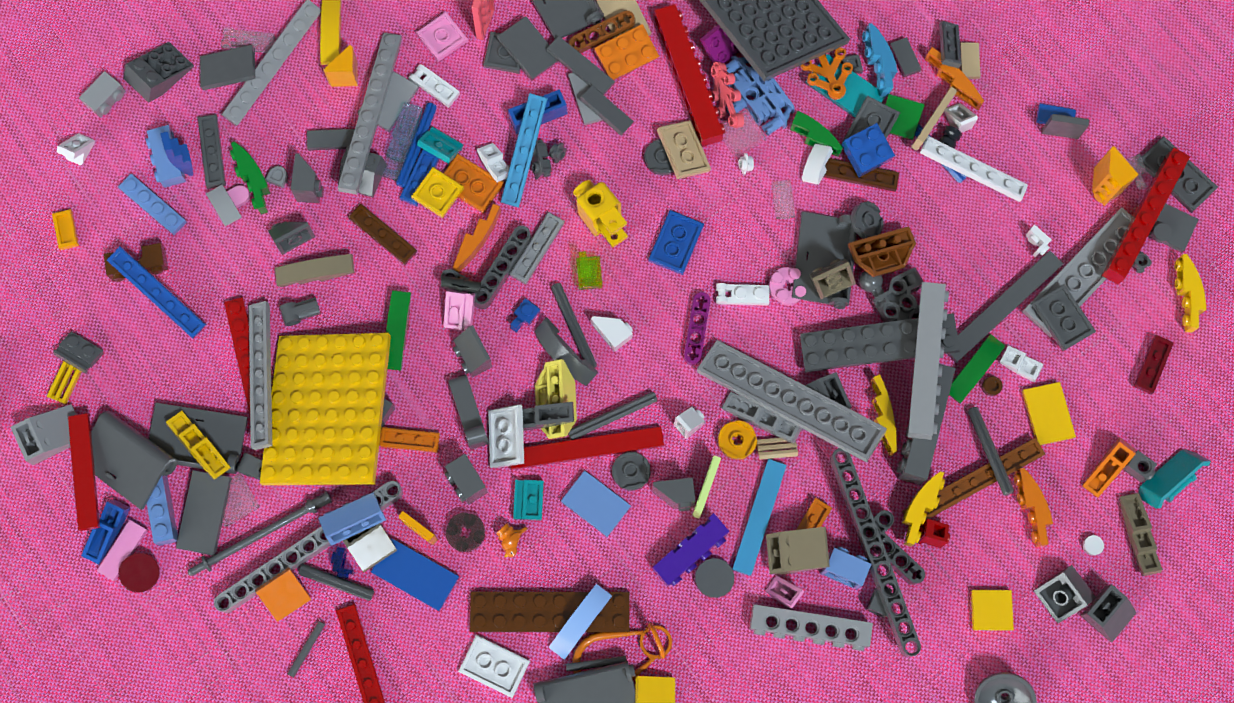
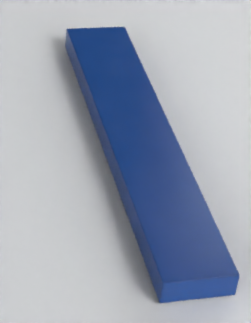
(156, 292)

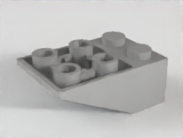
(44, 434)

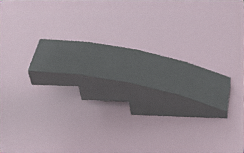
(548, 415)

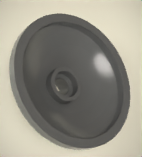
(1016, 687)

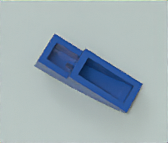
(103, 537)

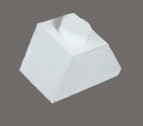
(613, 331)
(689, 422)

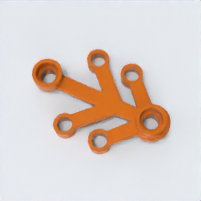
(828, 72)

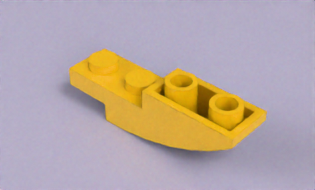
(1190, 286)
(924, 500)

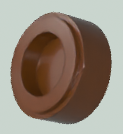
(992, 386)

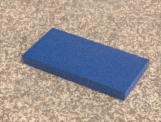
(416, 576)

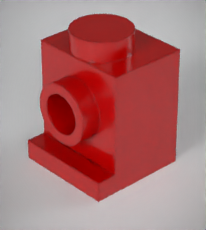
(934, 533)

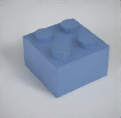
(846, 568)

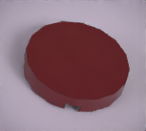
(139, 572)

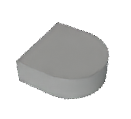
(277, 176)

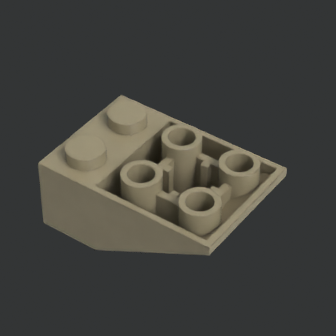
(797, 550)

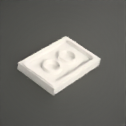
(506, 436)
(494, 666)

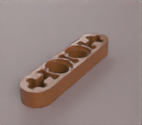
(601, 30)

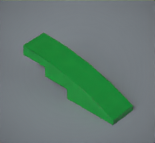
(397, 327)

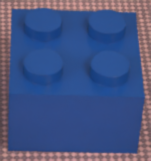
(867, 150)

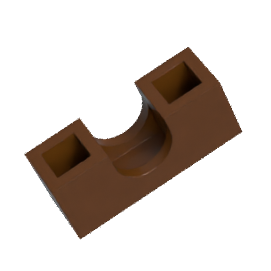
(152, 259)

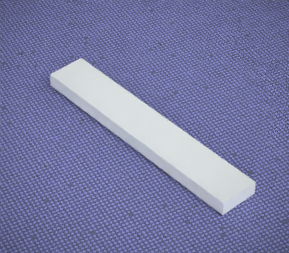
(973, 168)

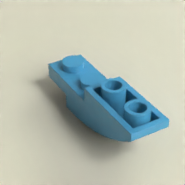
(881, 56)

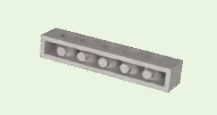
(861, 629)

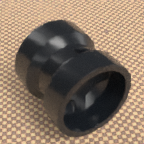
(950, 136)

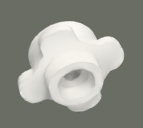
(746, 163)

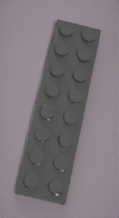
(868, 344)

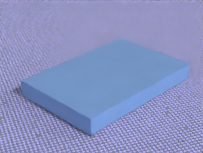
(595, 503)

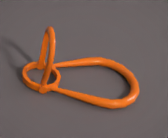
(609, 635)

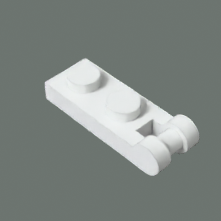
(434, 85)
(742, 294)

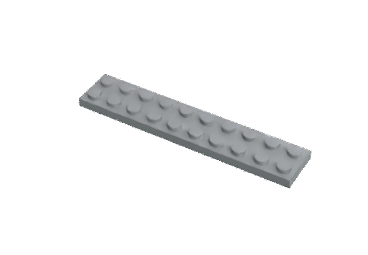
(792, 401)

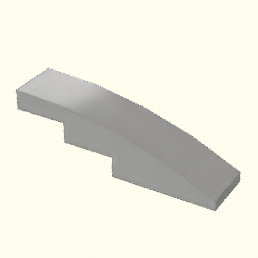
(761, 417)

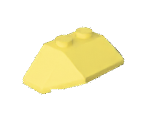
(553, 387)

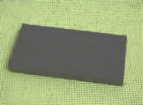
(1192, 186)
(203, 513)

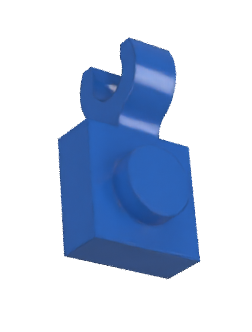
(525, 314)

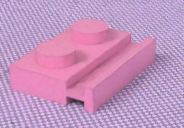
(459, 309)

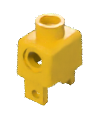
(600, 211)

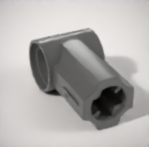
(295, 312)

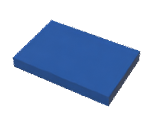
(676, 242)

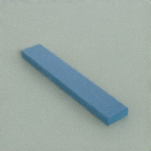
(524, 150)
(759, 517)

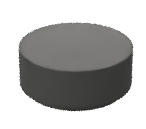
(1162, 233)

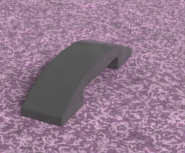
(555, 346)

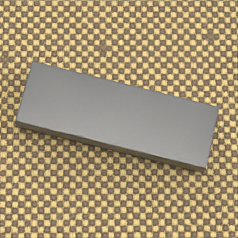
(579, 88)

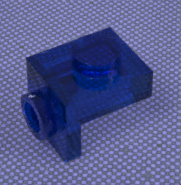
(338, 559)

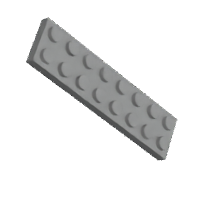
(1084, 271)

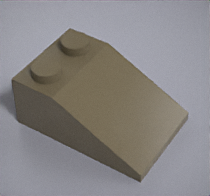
(832, 278)

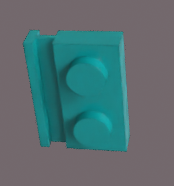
(440, 145)
(528, 500)

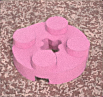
(782, 294)

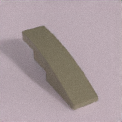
(315, 269)
(1140, 534)

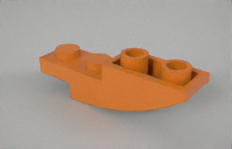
(1032, 498)

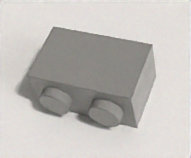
(102, 94)

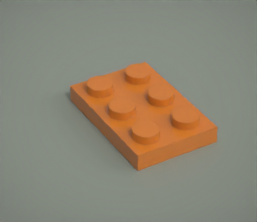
(626, 52)

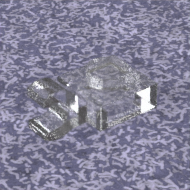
(1138, 165)

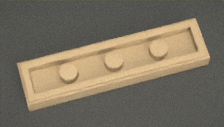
(934, 118)

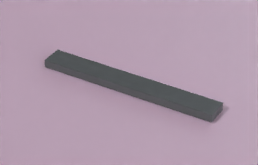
(1006, 304)

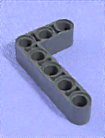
(495, 274)

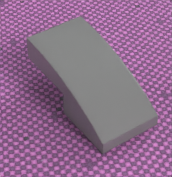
(223, 205)

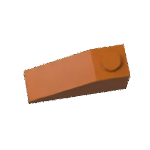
(1109, 467)

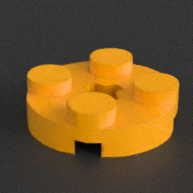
(727, 445)

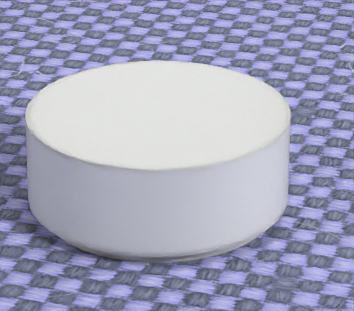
(1093, 545)

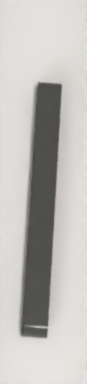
(881, 560)

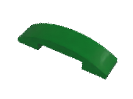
(976, 368)

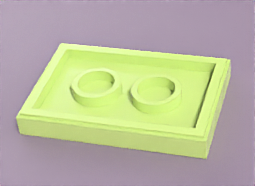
(706, 487)

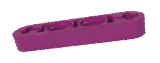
(697, 328)

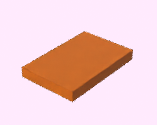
(478, 184)

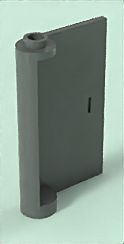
(568, 16)
(824, 241)
(222, 430)
(129, 457)
(597, 685)

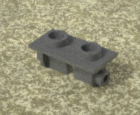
(539, 165)

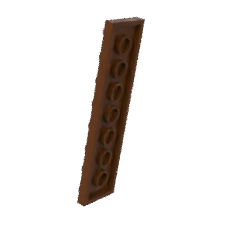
(543, 612)

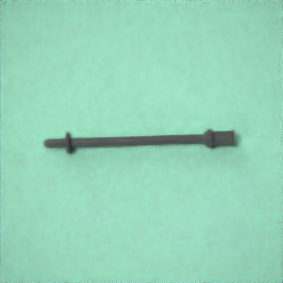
(310, 506)

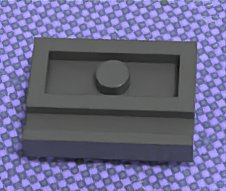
(78, 352)

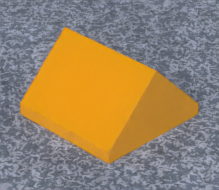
(343, 69)

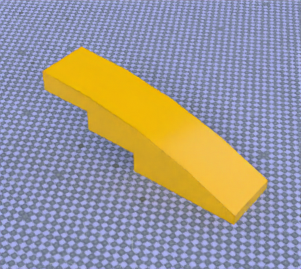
(330, 31)
(886, 417)
(198, 445)

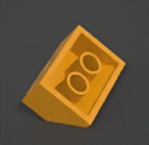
(1111, 176)

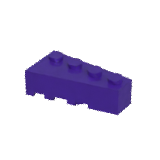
(690, 551)

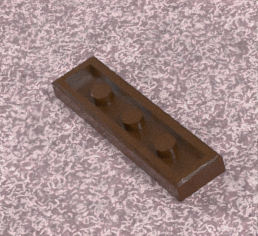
(876, 178)
(382, 234)

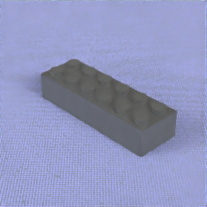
(920, 452)

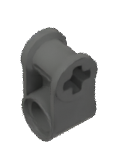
(250, 466)

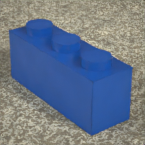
(555, 108)

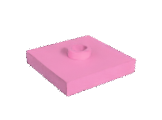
(442, 36)

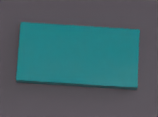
(856, 90)

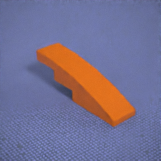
(957, 79)
(473, 243)

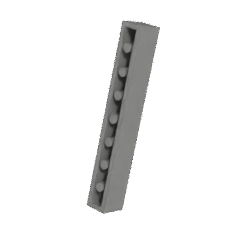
(926, 362)

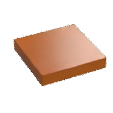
(283, 594)

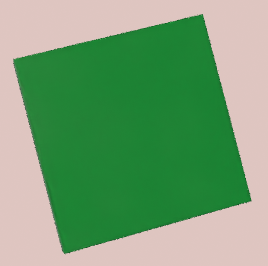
(909, 116)

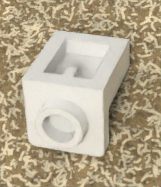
(1038, 238)

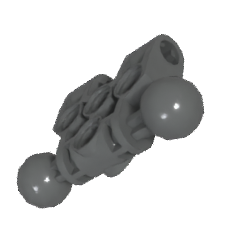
(892, 300)

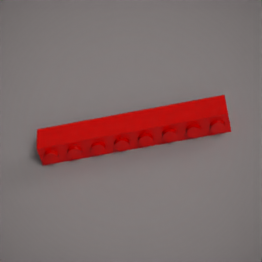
(688, 75)
(1145, 216)

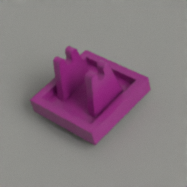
(718, 45)

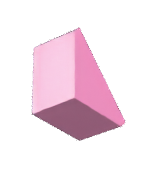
(784, 592)

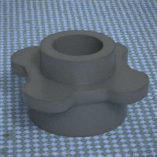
(557, 152)
(1146, 262)

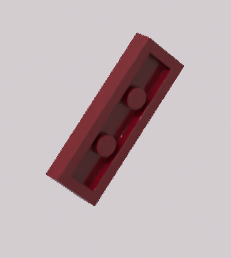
(1153, 364)

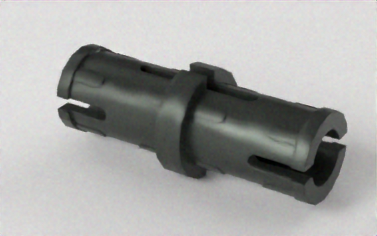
(461, 284)

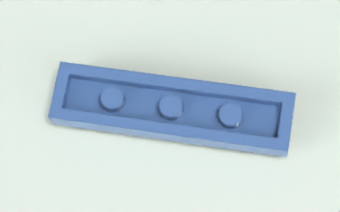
(152, 204)

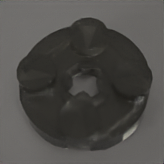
(467, 521)

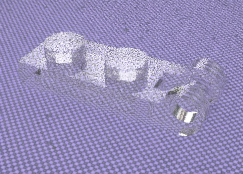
(261, 41)

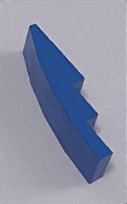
(177, 154)

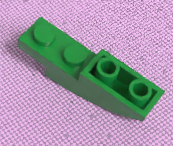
(250, 173)

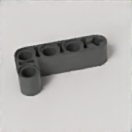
(468, 412)
(896, 551)

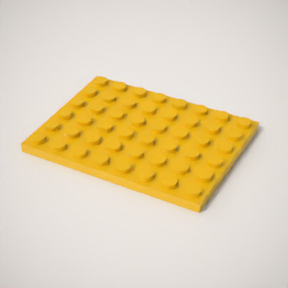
(326, 409)

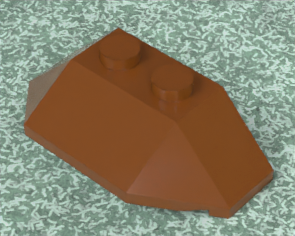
(883, 251)

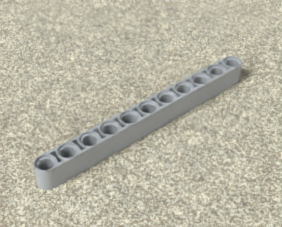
(283, 558)

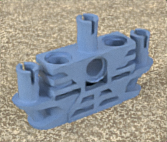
(771, 97)

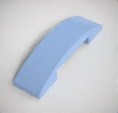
(580, 621)

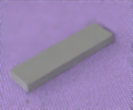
(537, 248)

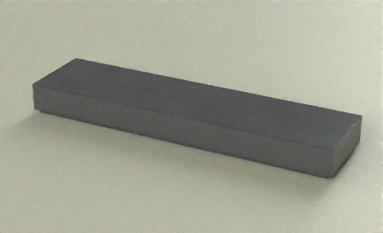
(580, 65)
(211, 151)

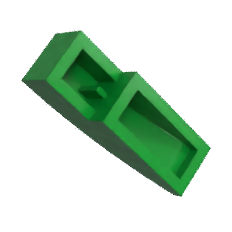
(815, 132)

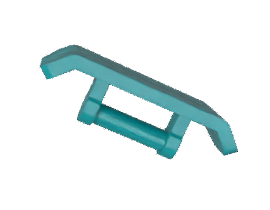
(1172, 478)

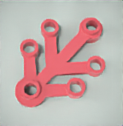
(726, 94)

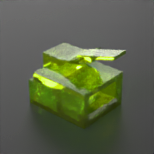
(588, 271)

